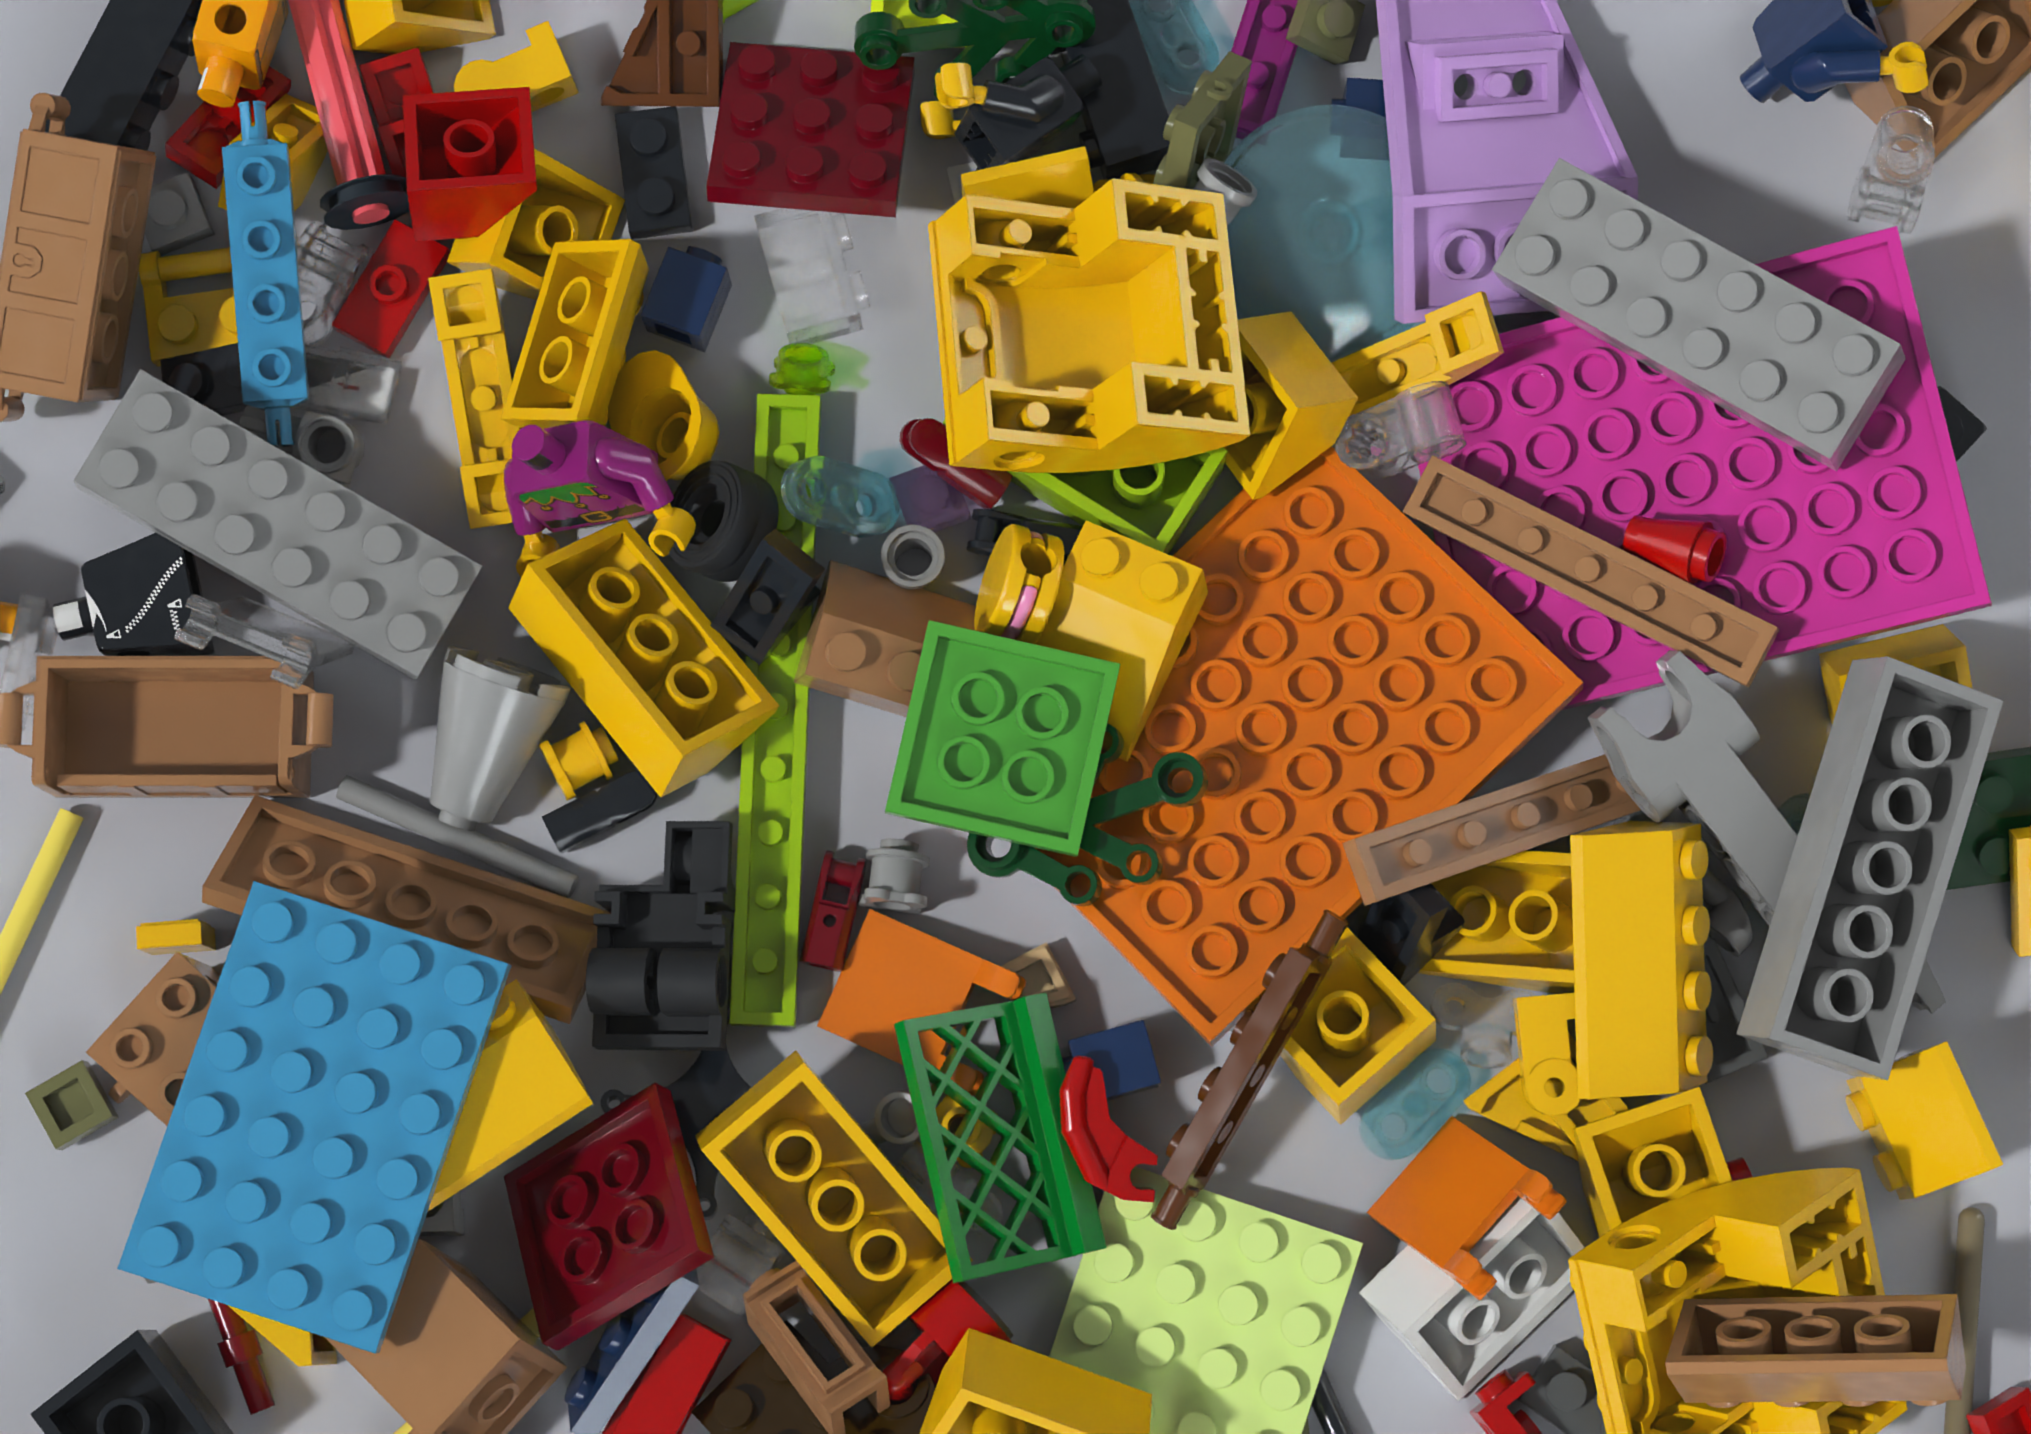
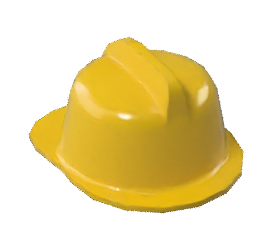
(662, 411)

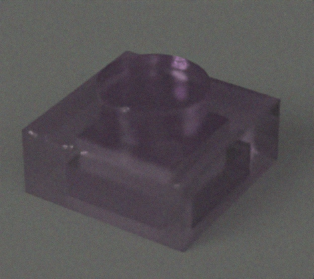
(929, 500)

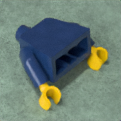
(1827, 44)

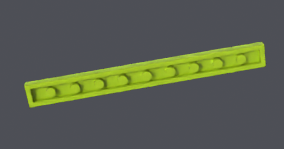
(775, 764)

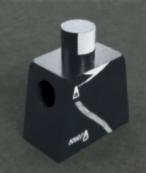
(135, 600)

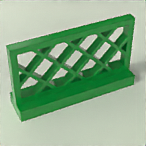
(1034, 1079)

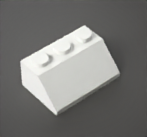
(1453, 1330)

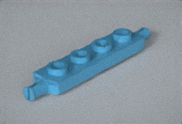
(265, 273)

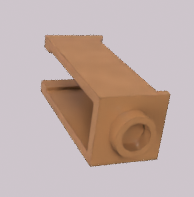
(777, 1292)

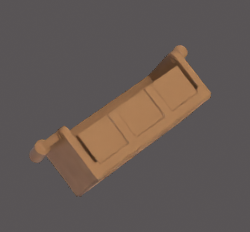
(69, 262)
(168, 727)

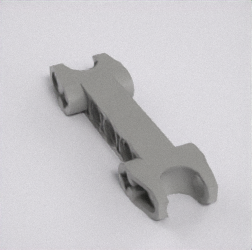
(1699, 770)

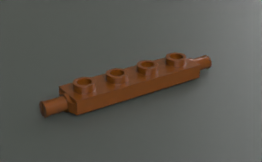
(1233, 1088)

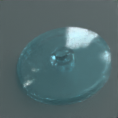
(1318, 226)

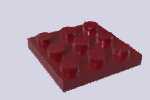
(810, 131)
(607, 1217)

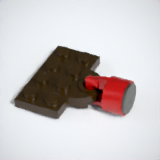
(764, 1401)

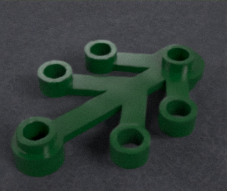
(1048, 23)
(1095, 841)

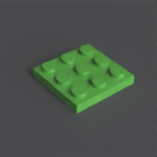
(1002, 738)

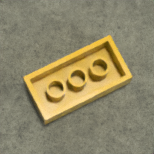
(830, 1197)

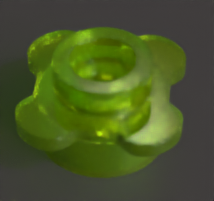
(802, 369)

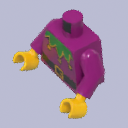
(585, 478)

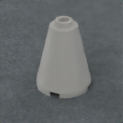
(487, 732)

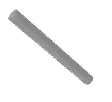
(465, 841)

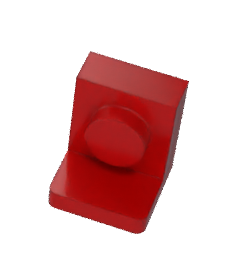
(1495, 1397)

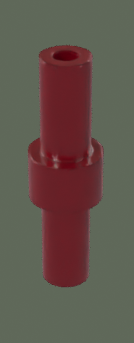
(241, 1350)

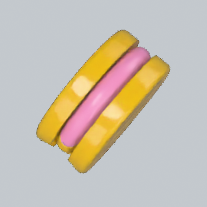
(1019, 584)

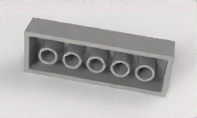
(1699, 314)
(277, 524)
(1870, 867)

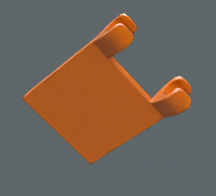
(903, 976)
(1455, 1196)

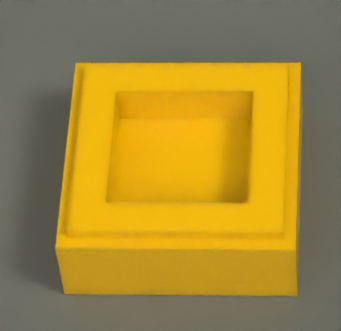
(175, 936)

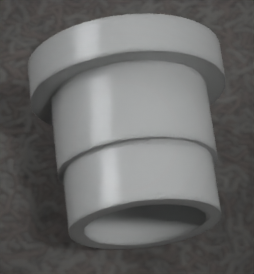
(1224, 179)
(909, 538)

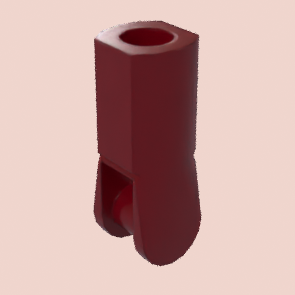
(927, 443)
(830, 921)

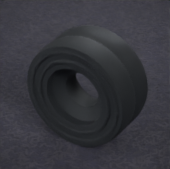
(731, 518)

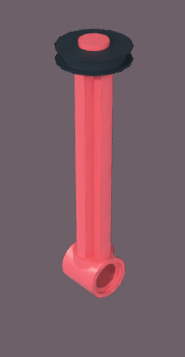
(363, 190)

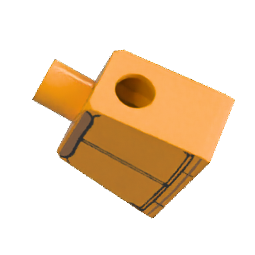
(235, 45)

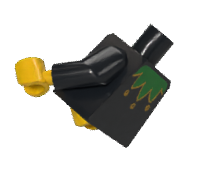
(1008, 117)

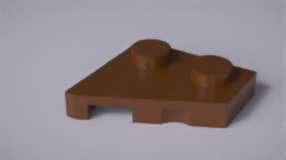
(672, 57)

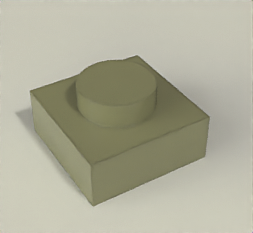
(1326, 27)
(71, 1105)

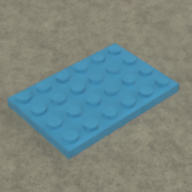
(315, 1117)

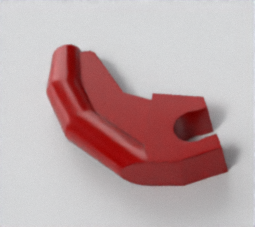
(1096, 1142)

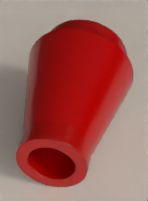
(1678, 546)

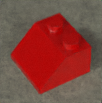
(467, 159)

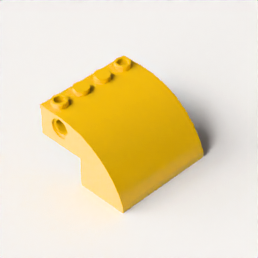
(1087, 330)
(1733, 1240)

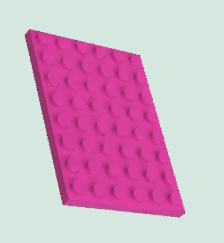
(1805, 544)

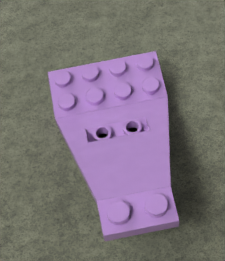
(1478, 159)

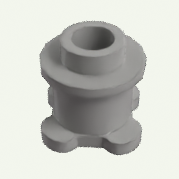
(895, 877)

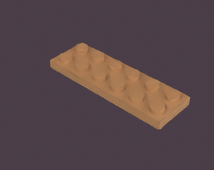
(413, 890)

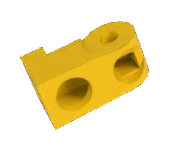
(537, 67)
(1544, 1052)

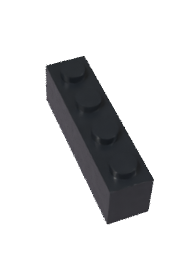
(129, 70)
(1127, 112)

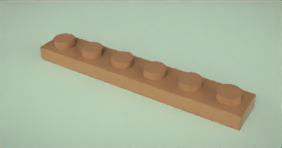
(1591, 571)
(1486, 829)

